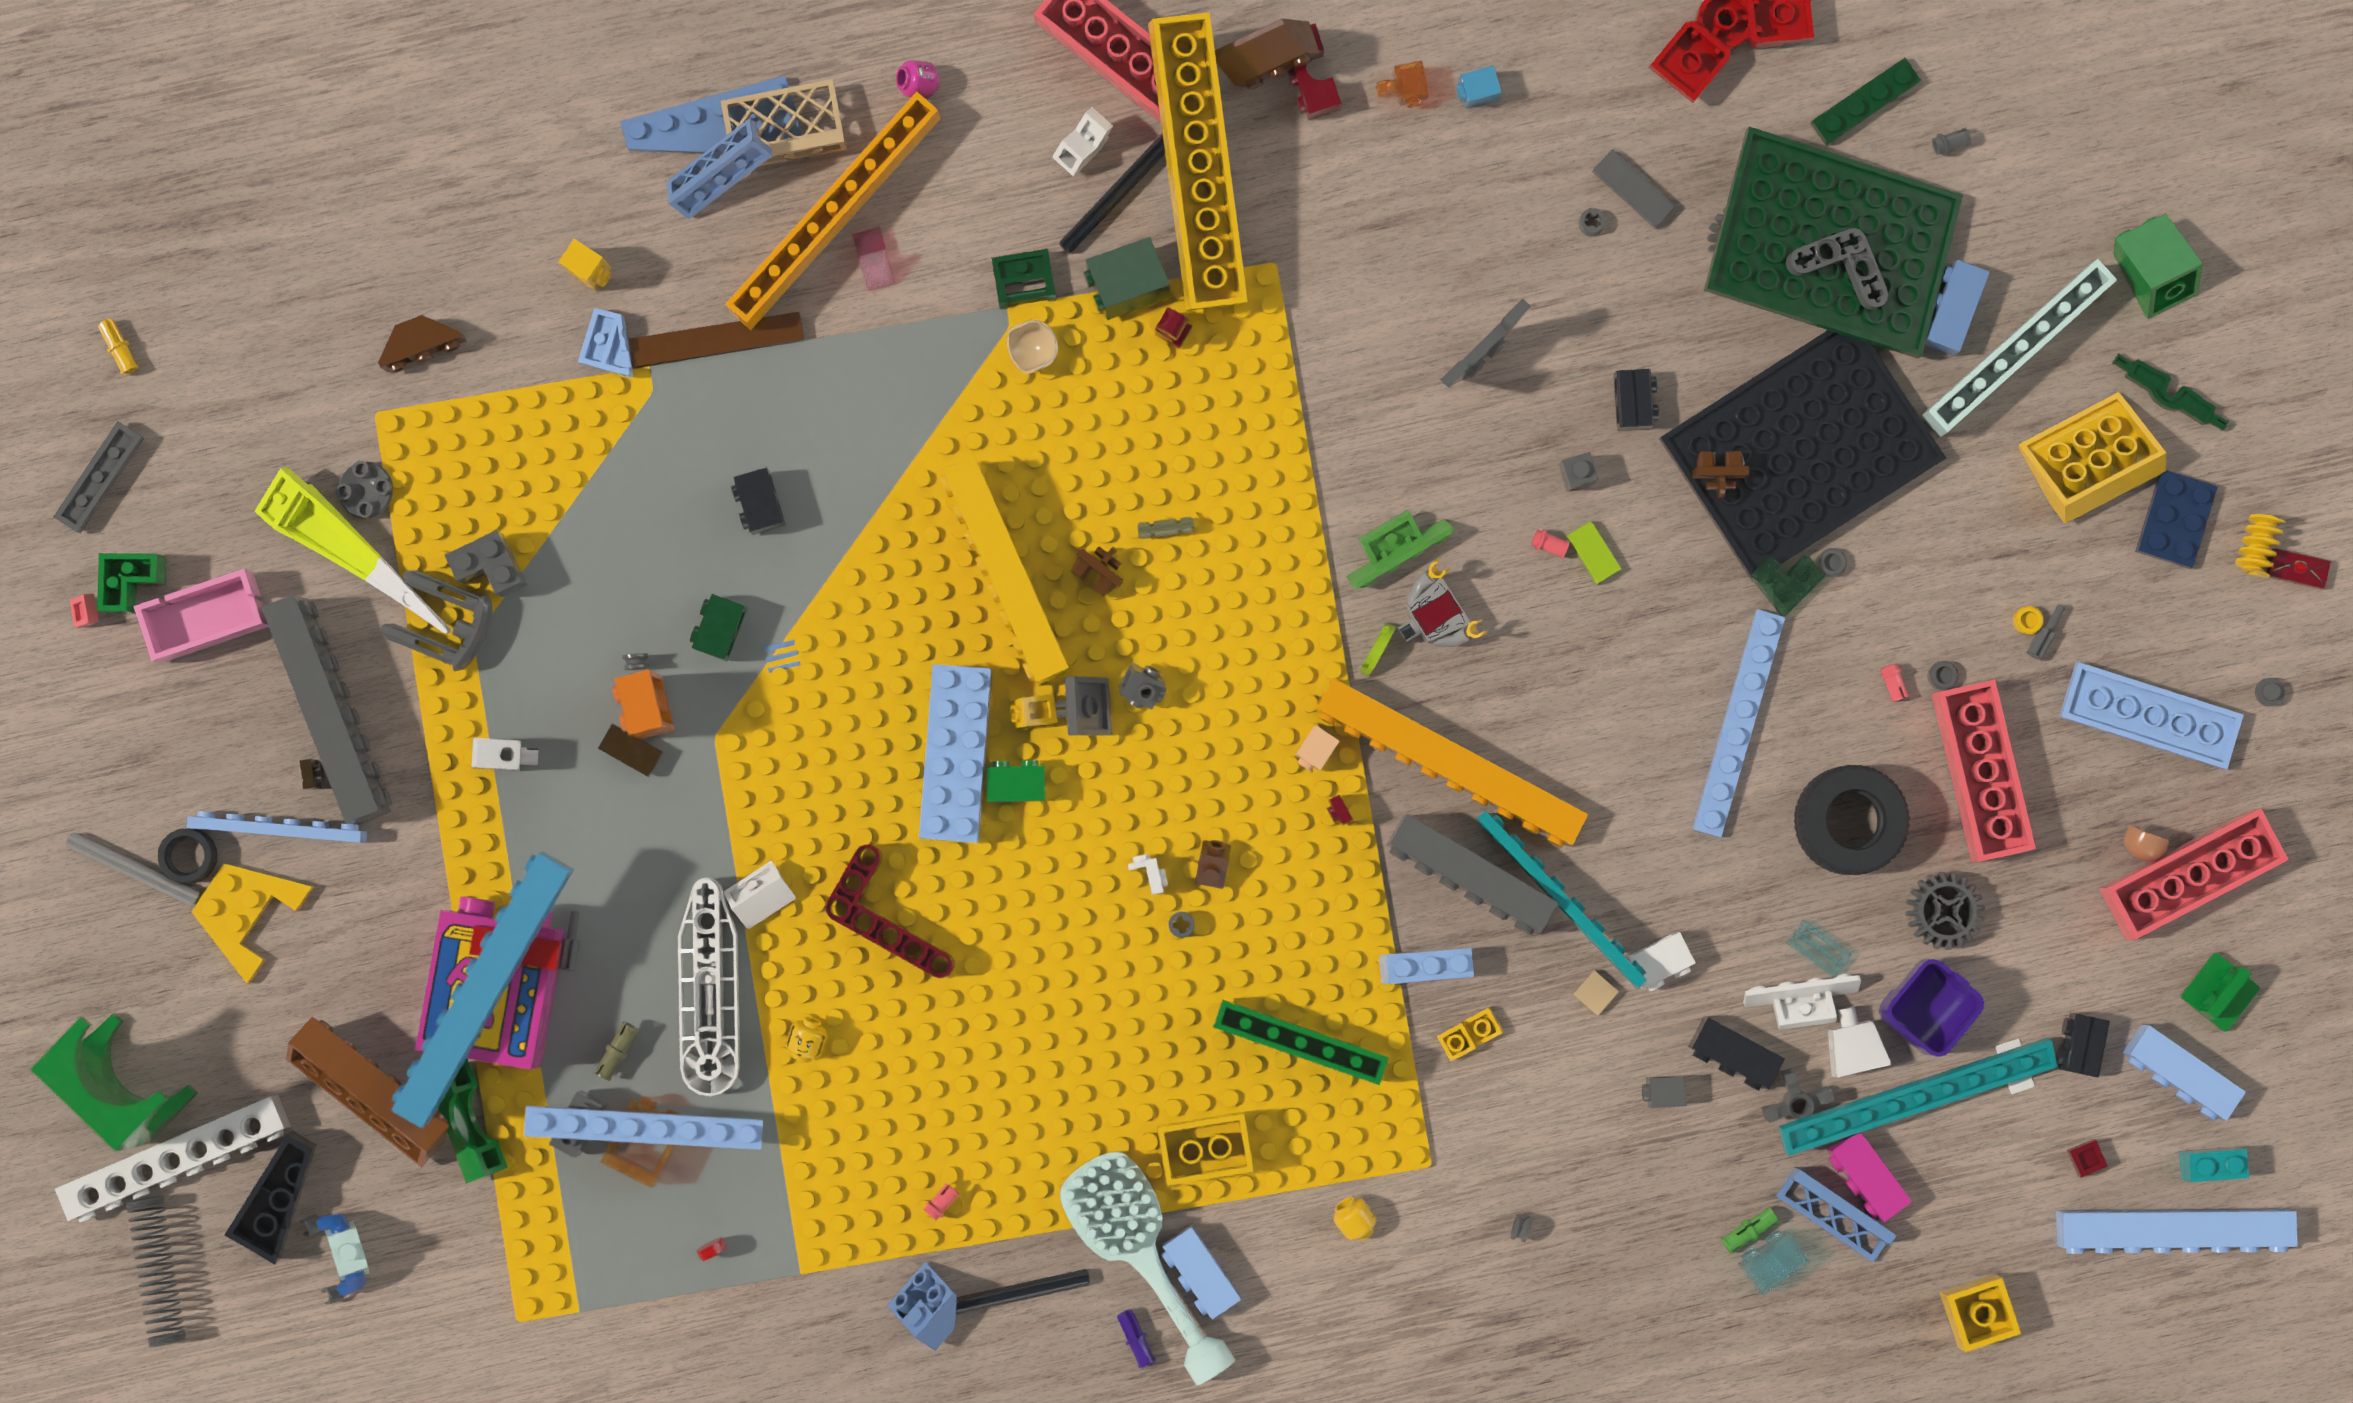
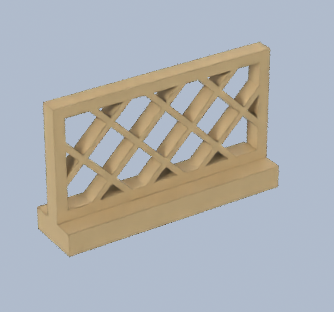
(799, 146)

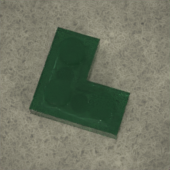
(1789, 588)

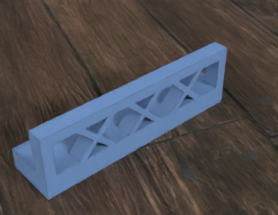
(719, 171)
(1845, 1208)

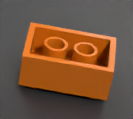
(643, 704)

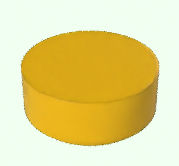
(2028, 620)

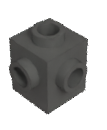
(1142, 686)

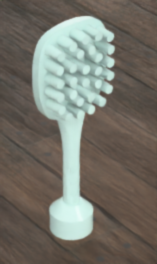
(1120, 1220)

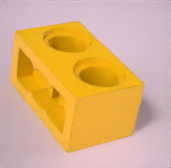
(585, 265)

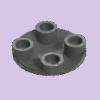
(365, 489)

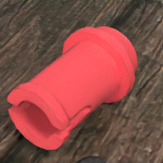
(1549, 543)
(1894, 682)
(941, 1202)

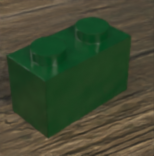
(718, 627)

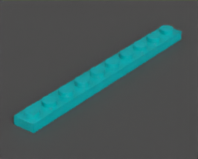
(1917, 1096)

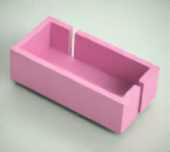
(201, 616)

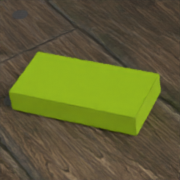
(1593, 552)

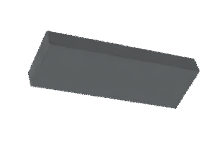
(1633, 188)

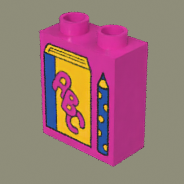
(520, 1020)

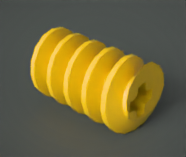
(2259, 544)

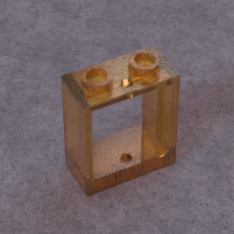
(629, 1167)

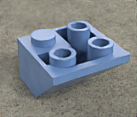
(926, 1307)

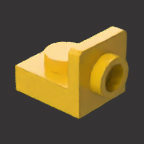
(1033, 711)

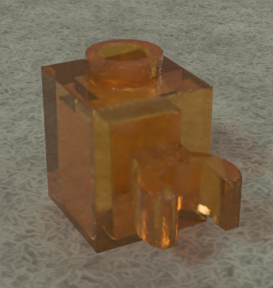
(1408, 83)

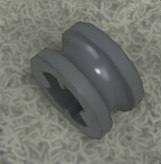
(1592, 231)
(635, 661)
(1186, 917)
(1521, 1228)

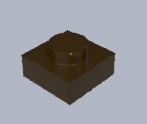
(311, 774)

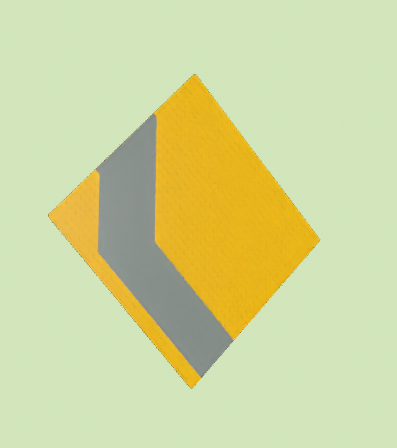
(1067, 992)

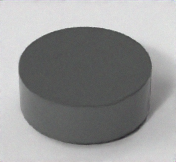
(1831, 562)
(1942, 675)

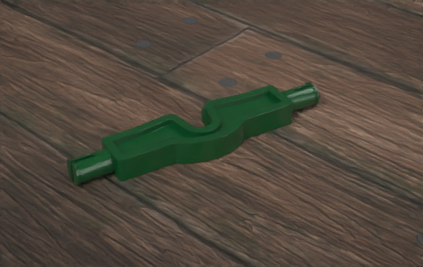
(2156, 384)

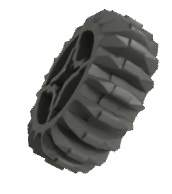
(1964, 894)

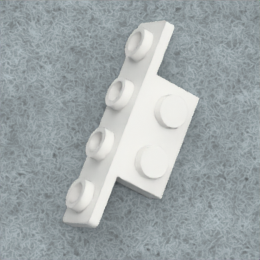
(1804, 1002)

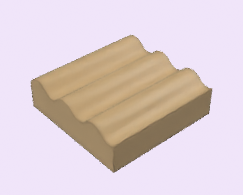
(1595, 993)

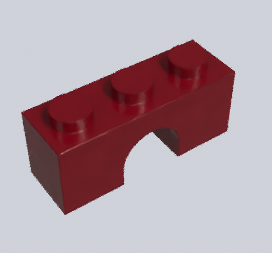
(1316, 96)

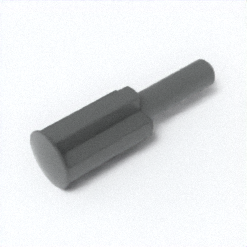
(2045, 635)
(570, 945)

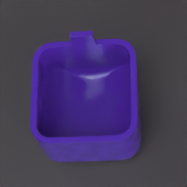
(1932, 1007)

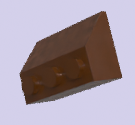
(1267, 52)

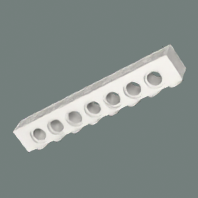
(75, 1194)

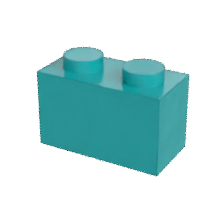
(2214, 1164)

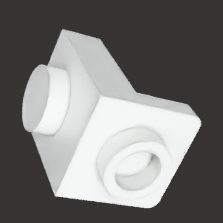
(1156, 876)

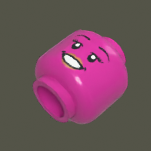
(917, 77)

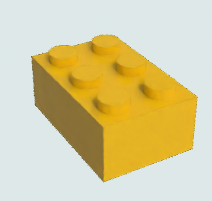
(1205, 1148)

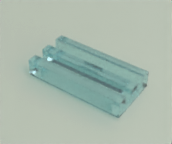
(1798, 934)

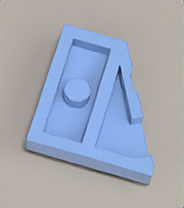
(607, 344)

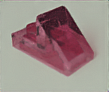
(873, 258)

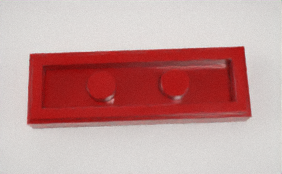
(542, 952)

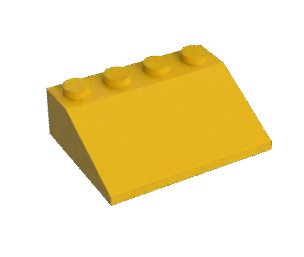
(2093, 457)

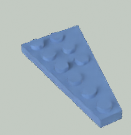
(701, 124)

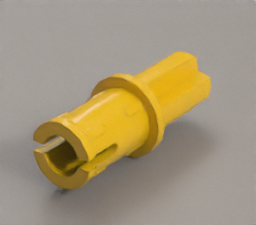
(118, 346)

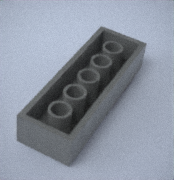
(1472, 874)

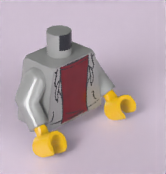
(1437, 612)

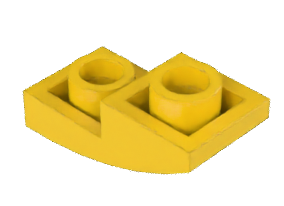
(1470, 1033)

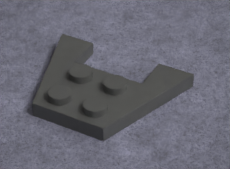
(1488, 346)

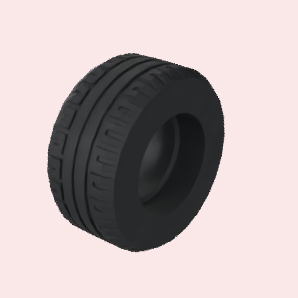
(1890, 811)

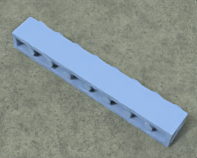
(2176, 1230)

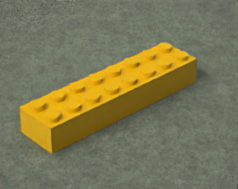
(1002, 564)

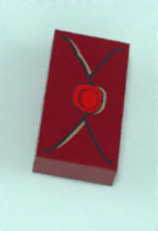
(2299, 569)

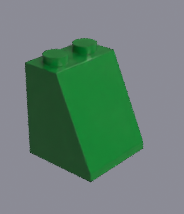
(2158, 265)

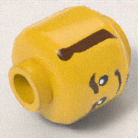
(806, 1039)

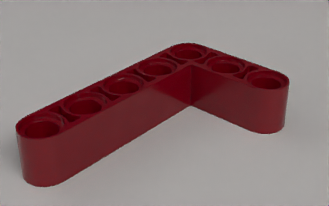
(880, 923)

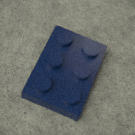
(2176, 519)

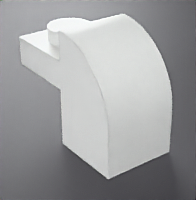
(1083, 142)

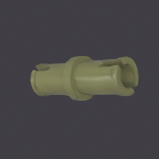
(616, 1051)

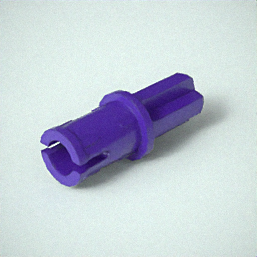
(1136, 1338)

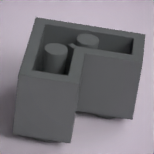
(491, 557)

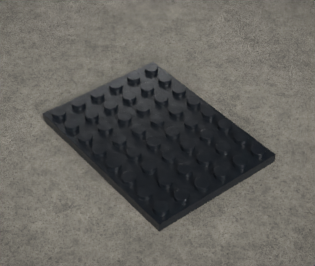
(1820, 443)

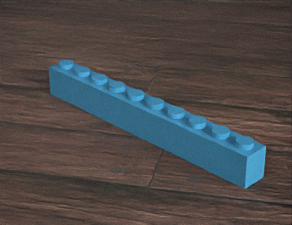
(482, 988)

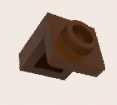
(1213, 863)

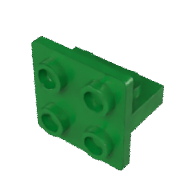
(2220, 991)

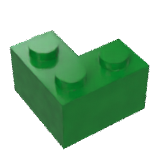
(120, 576)

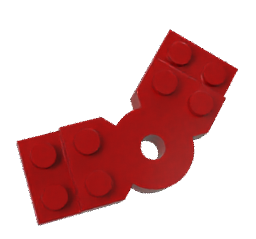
(1704, 45)

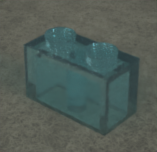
(1773, 1261)

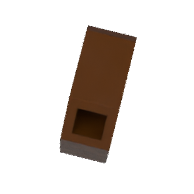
(418, 341)

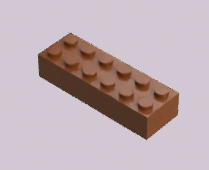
(362, 1089)

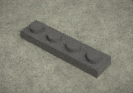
(98, 477)

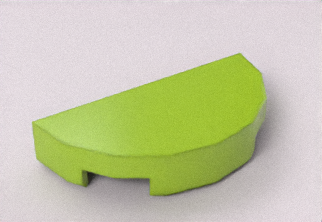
(1377, 649)

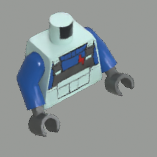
(346, 1253)

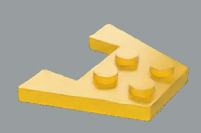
(234, 906)

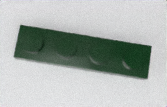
(1865, 101)

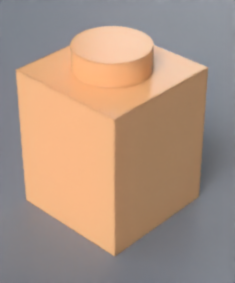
(1316, 749)

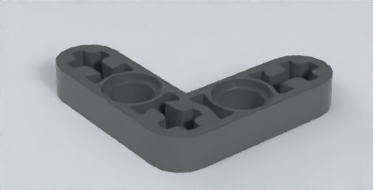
(1850, 256)

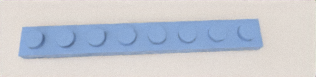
(1738, 723)
(643, 1127)

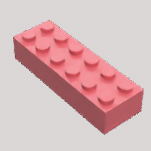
(1106, 43)
(1983, 771)
(2193, 874)

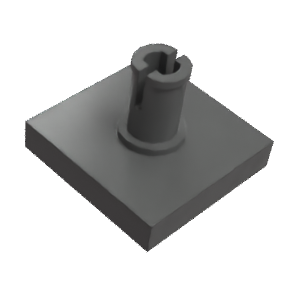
(1087, 706)

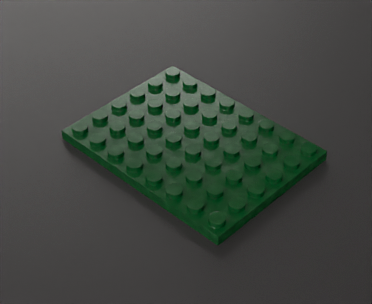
(1801, 194)

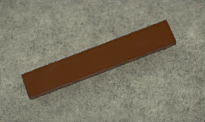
(715, 340)

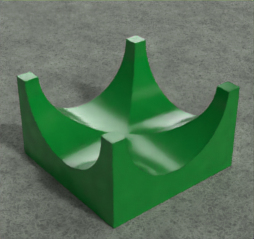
(85, 1081)

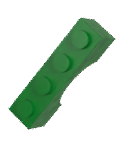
(475, 1151)

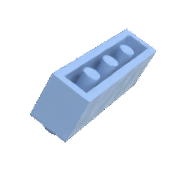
(2184, 1073)

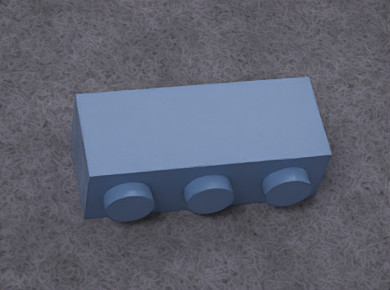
(1955, 306)

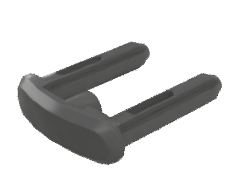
(473, 634)

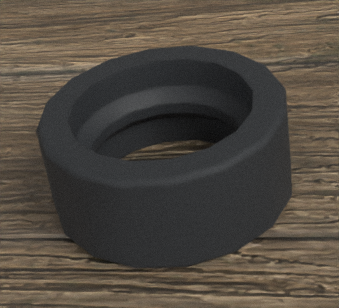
(203, 871)

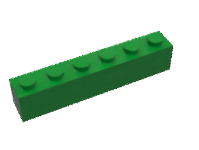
(1300, 1042)

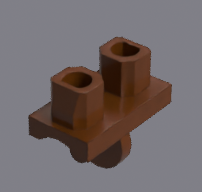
(1733, 468)
(1087, 562)

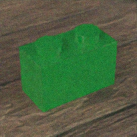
(1016, 783)

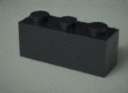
(1735, 1054)

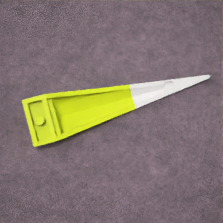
(311, 520)

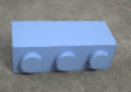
(1426, 966)
(1200, 1273)

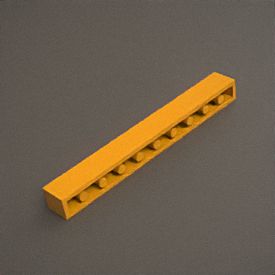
(833, 211)
(1450, 762)

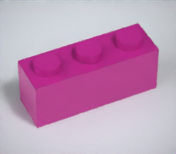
(1868, 1177)

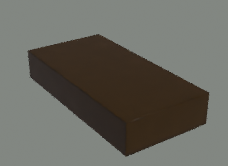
(630, 750)

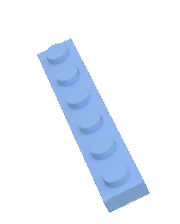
(265, 825)

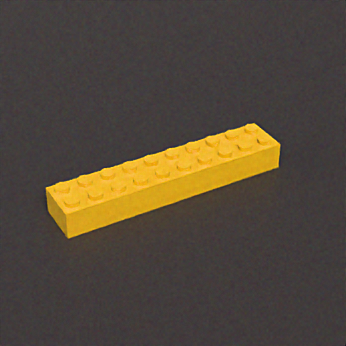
(1197, 161)

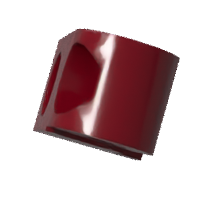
(1173, 328)

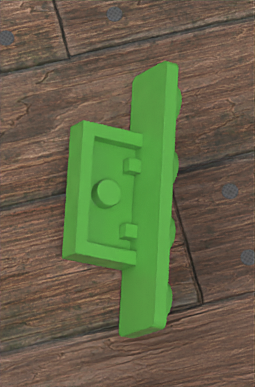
(1394, 544)

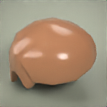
(2144, 844)

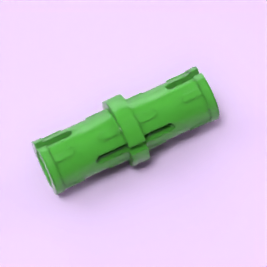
(1749, 1230)

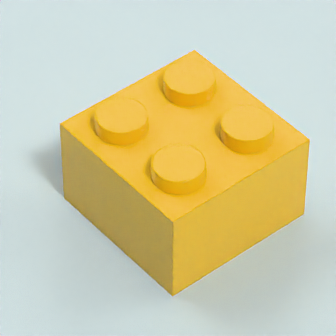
(1980, 1313)

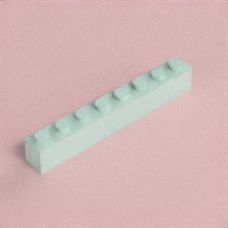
(2018, 347)

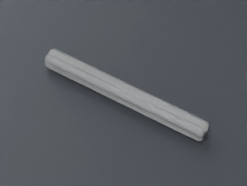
(132, 869)

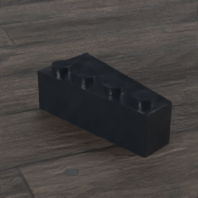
(271, 1205)

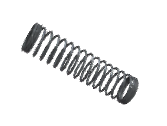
(144, 1205)

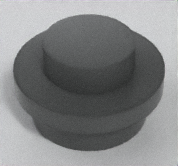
(2269, 692)

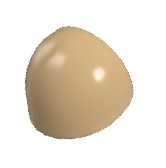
(1032, 345)

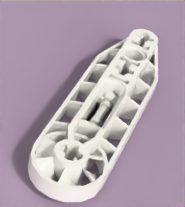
(708, 972)

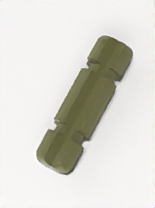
(1165, 527)

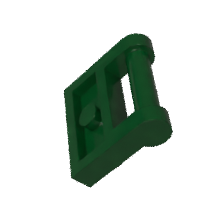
(1021, 269)

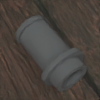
(1951, 141)

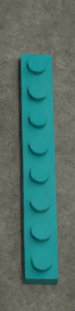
(1570, 907)

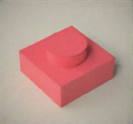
(84, 610)

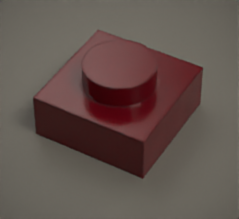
(1338, 810)
(2087, 1158)

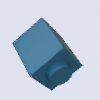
(1478, 87)

